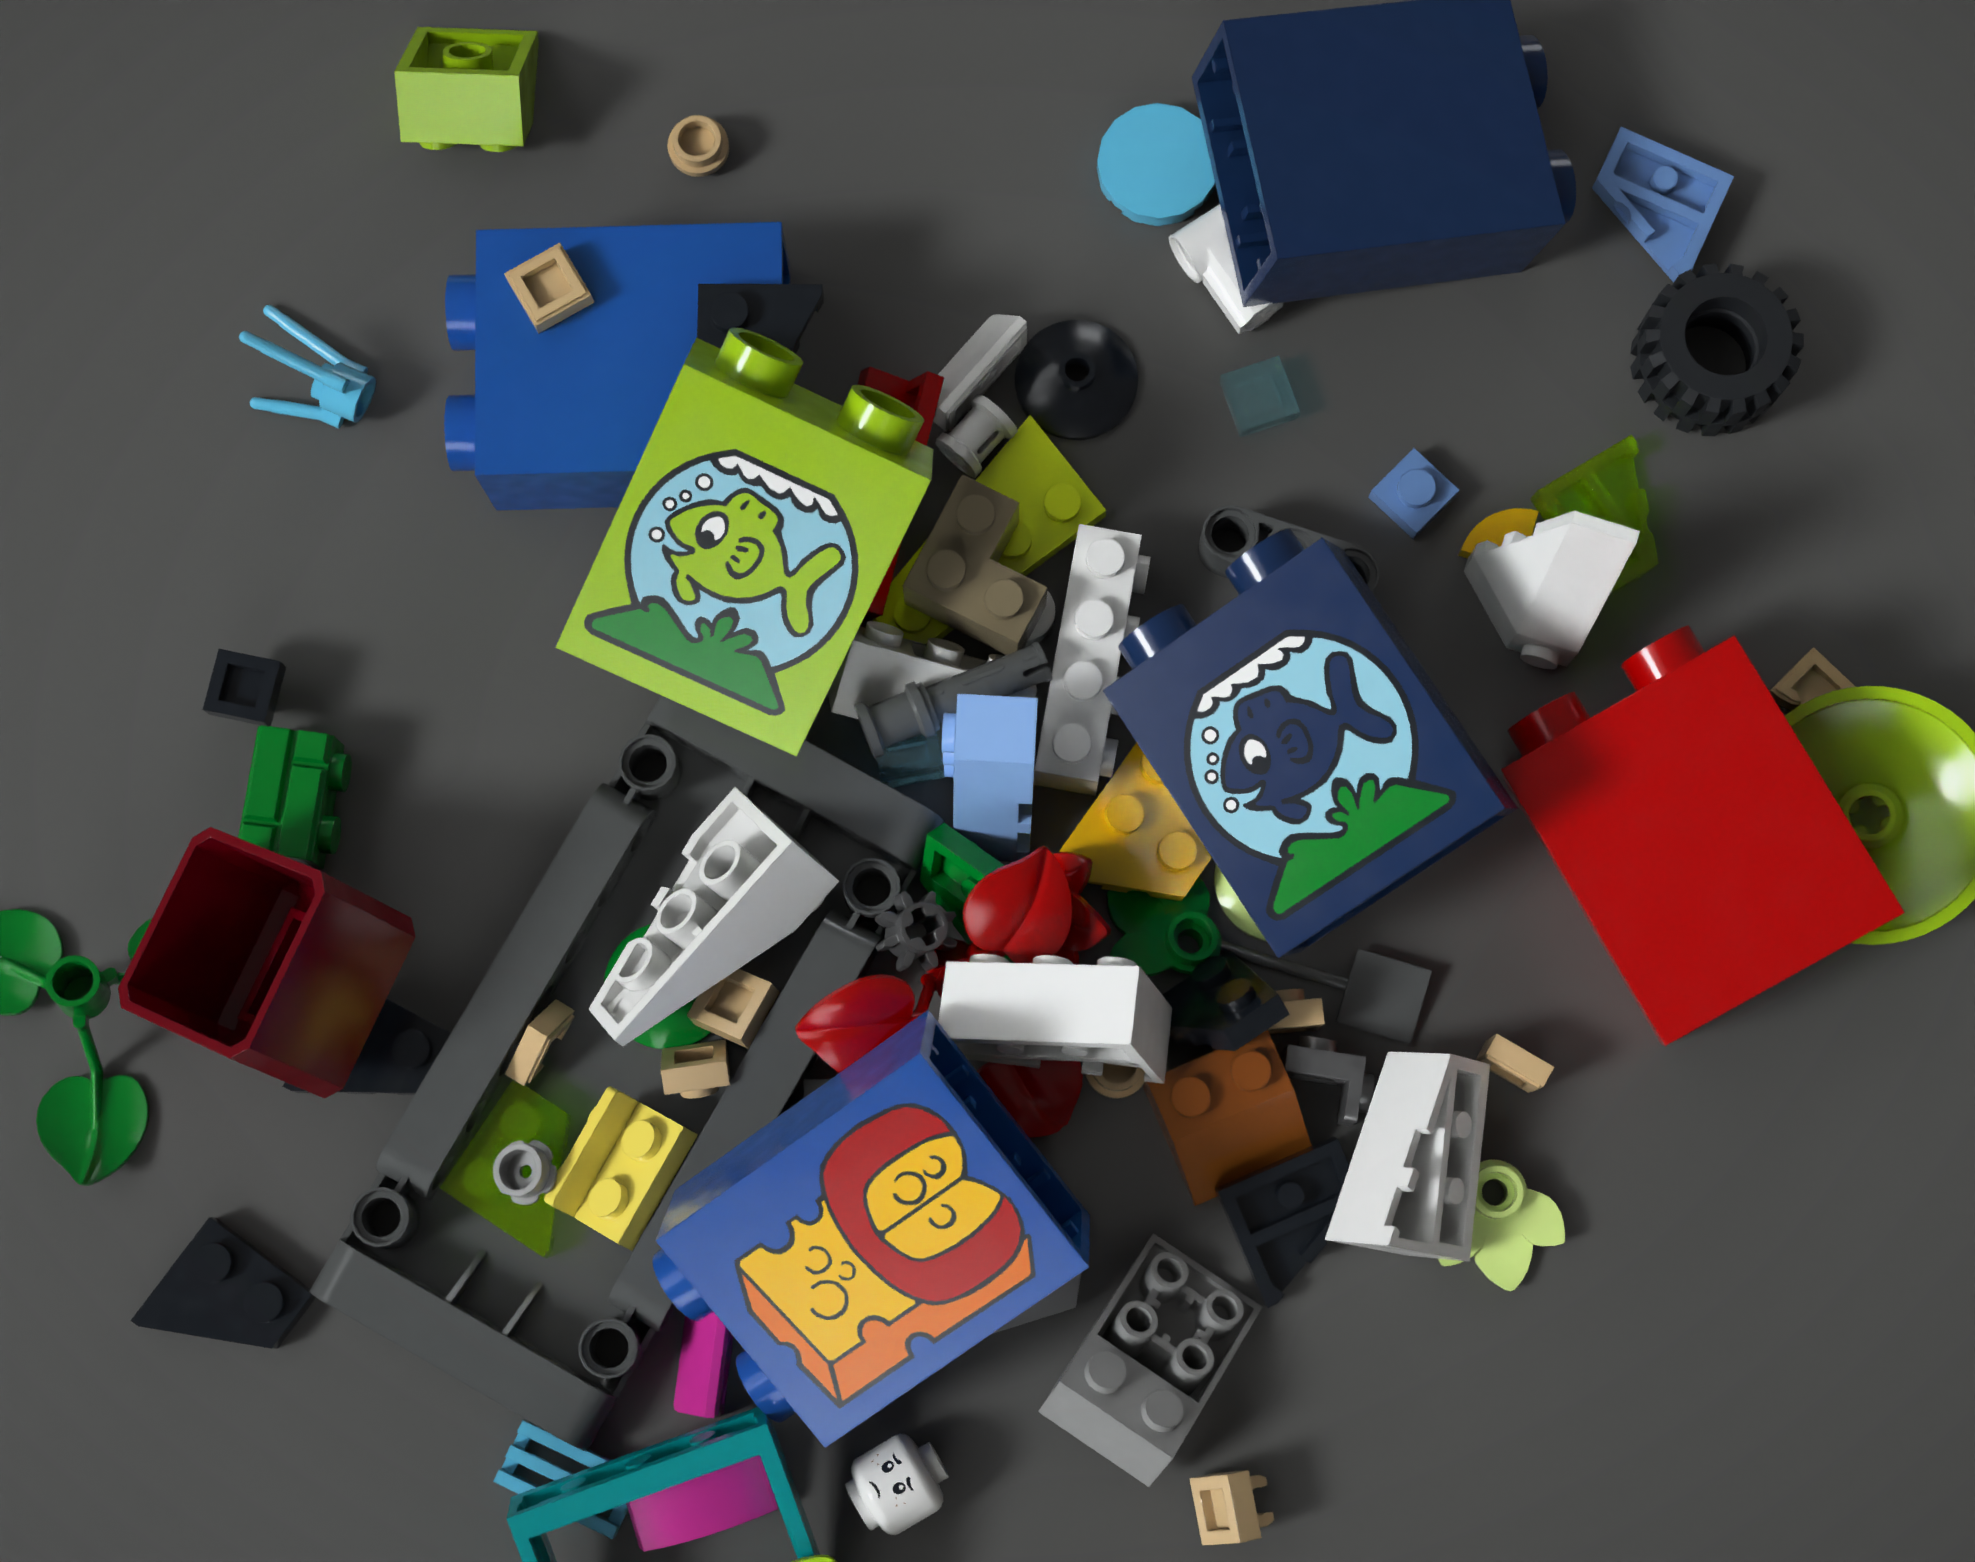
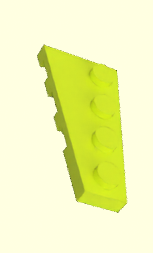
(1050, 510)

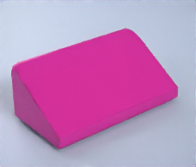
(703, 1367)

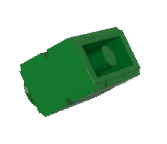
(295, 793)

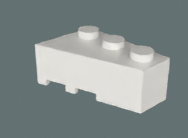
(1057, 1013)
(1417, 1159)

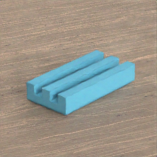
(518, 1455)

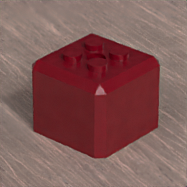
(267, 962)

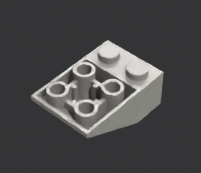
(1151, 1361)

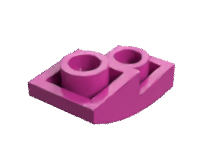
(703, 1505)

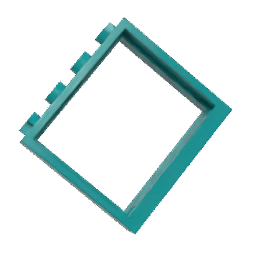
(654, 1470)

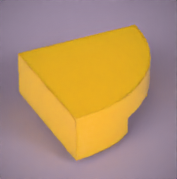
(1497, 525)

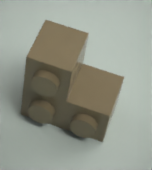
(960, 573)

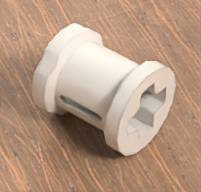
(976, 435)

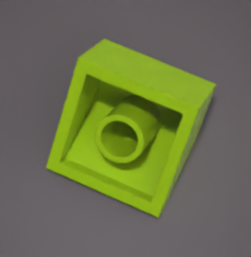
(467, 87)

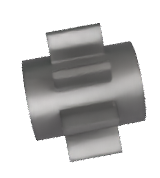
(914, 914)

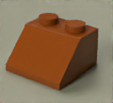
(1228, 1115)

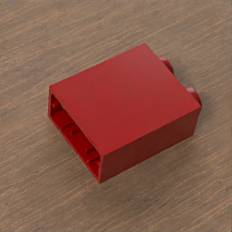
(1695, 833)

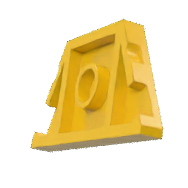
(1139, 835)

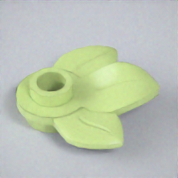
(1507, 1231)

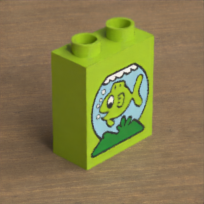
(751, 540)

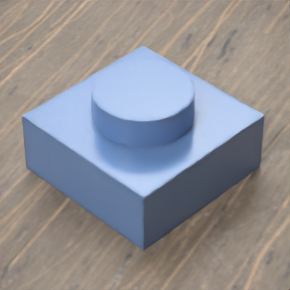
(1413, 493)

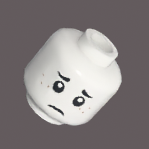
(897, 1484)

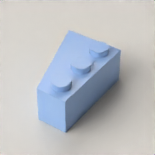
(992, 761)

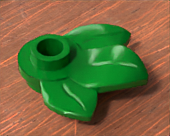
(1155, 924)

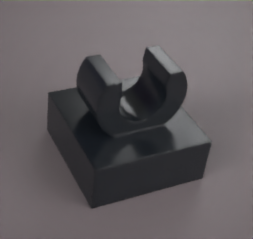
(244, 687)

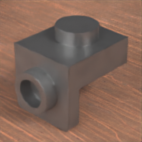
(1320, 1062)

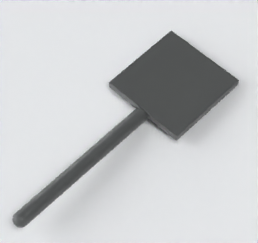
(1378, 996)

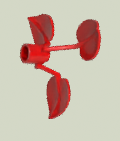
(1012, 912)

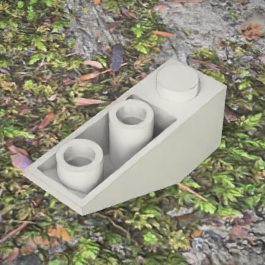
(884, 662)

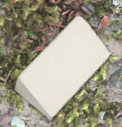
(978, 366)

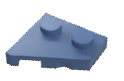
(1661, 198)

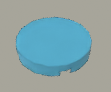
(1155, 164)

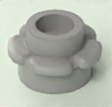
(509, 1167)

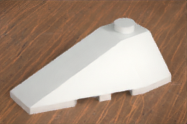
(1551, 584)
(731, 903)

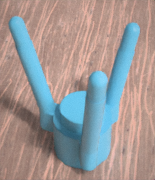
(341, 389)

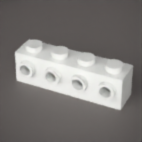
(1087, 659)

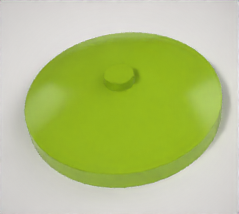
(1908, 791)

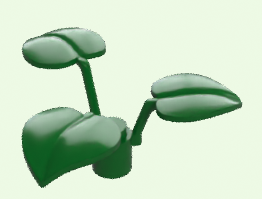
(80, 1121)

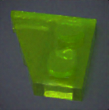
(1610, 491)
(516, 1116)

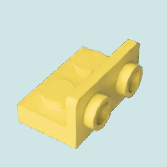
(620, 1167)

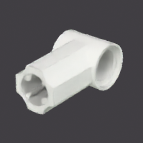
(1206, 257)

